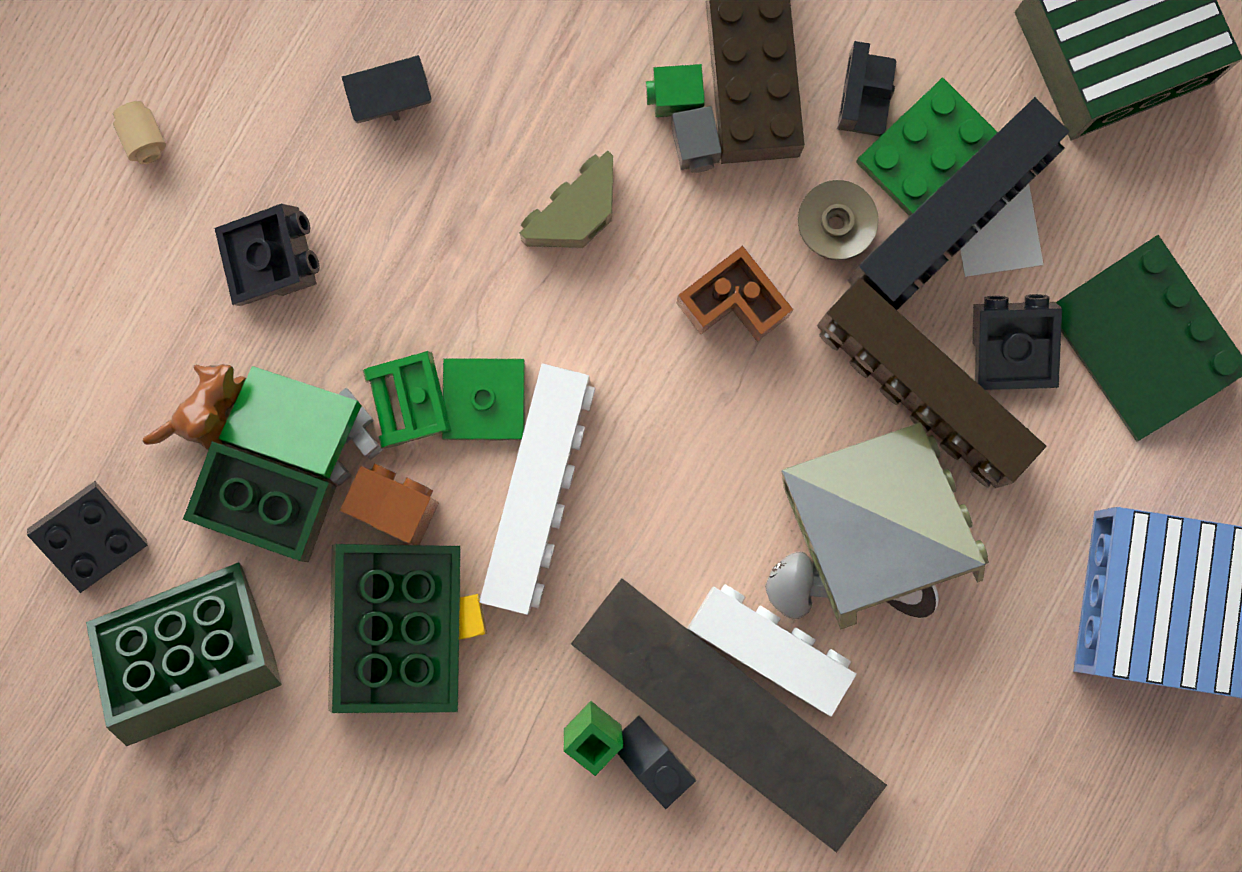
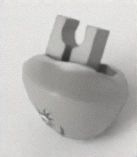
(793, 584)

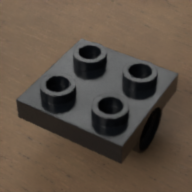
(87, 537)

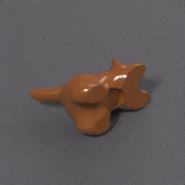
(203, 413)

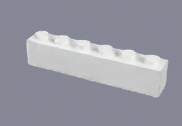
(535, 490)

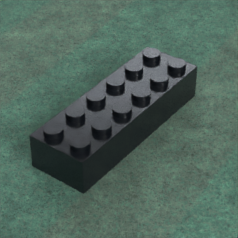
(964, 200)

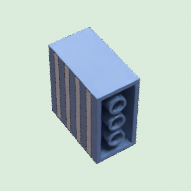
(1163, 602)

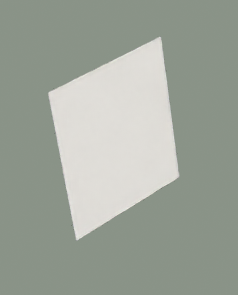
(1006, 241)

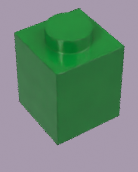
(675, 89)
(593, 738)

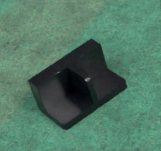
(387, 89)
(866, 91)

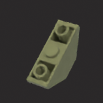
(577, 209)

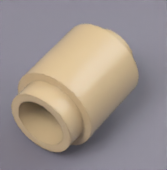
(138, 132)

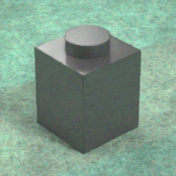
(696, 139)

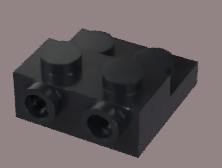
(267, 254)
(1017, 343)

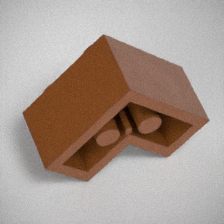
(738, 287)
(390, 506)

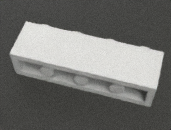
(771, 650)

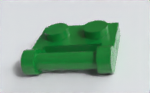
(418, 398)

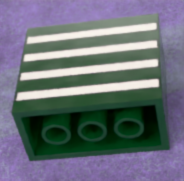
(1124, 54)

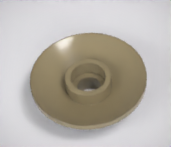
(848, 203)

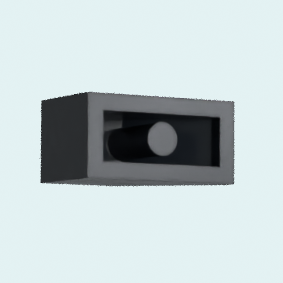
(654, 763)

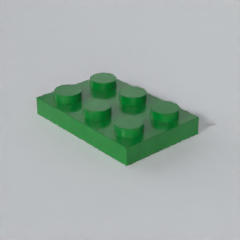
(926, 146)

